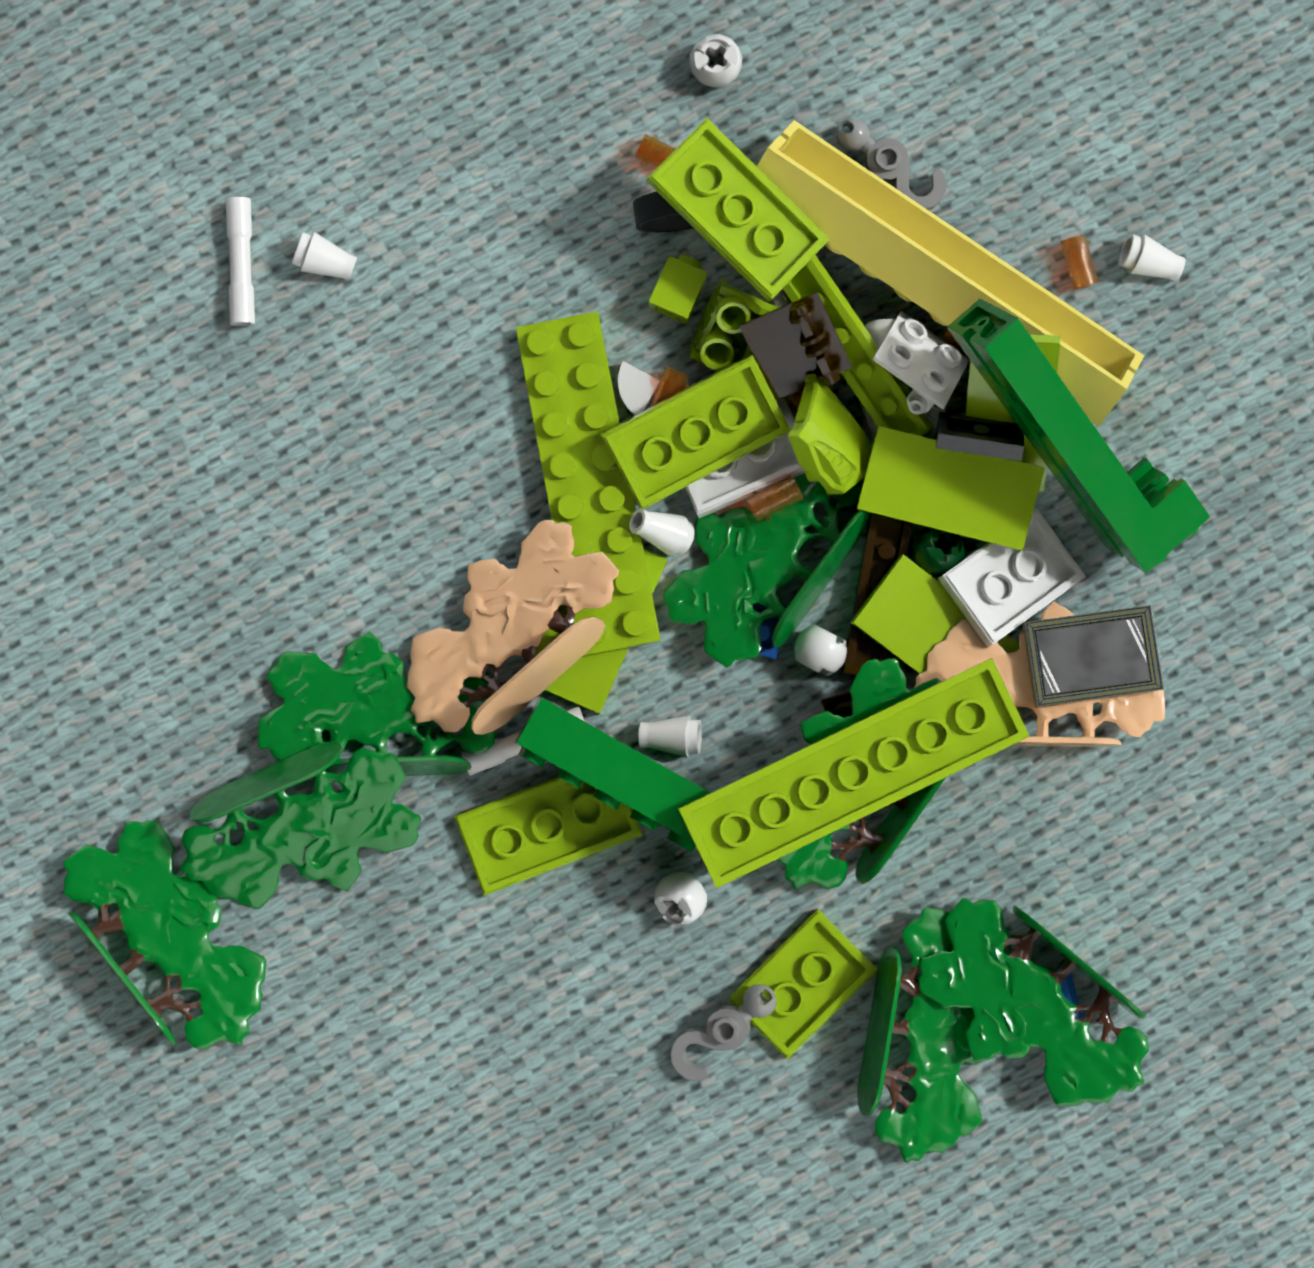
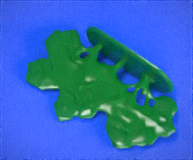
(750, 564)
(360, 702)
(309, 831)

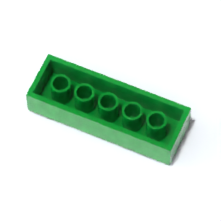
(610, 767)

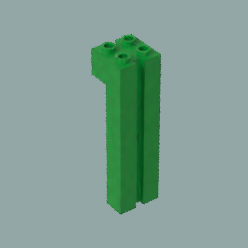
(1127, 510)

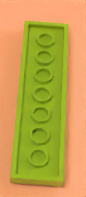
(570, 410)
(853, 772)

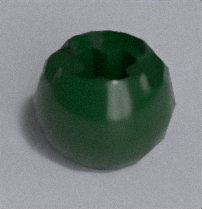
(937, 551)

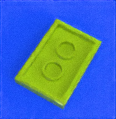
(811, 981)

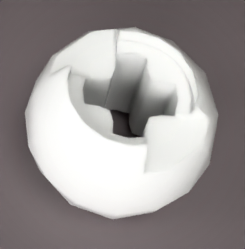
(718, 75)
(820, 650)
(680, 898)

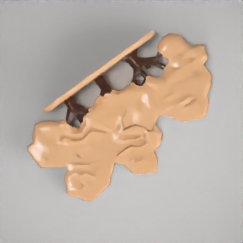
(508, 619)

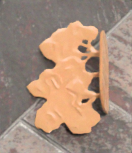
(966, 649)

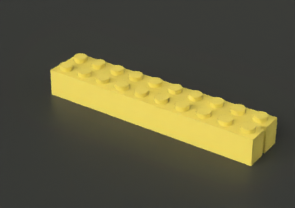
(938, 264)

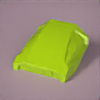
(718, 334)
(828, 439)

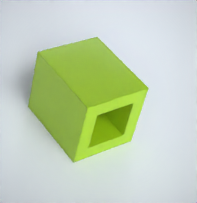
(678, 288)

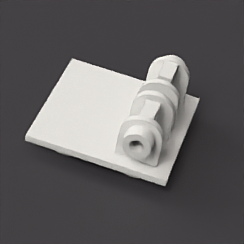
(921, 362)

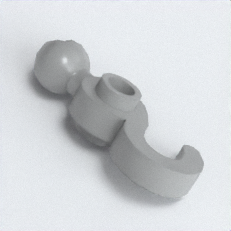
(889, 161)
(724, 1030)

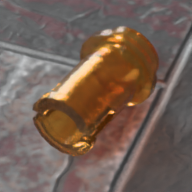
(653, 150)
(1079, 261)
(669, 385)
(774, 499)

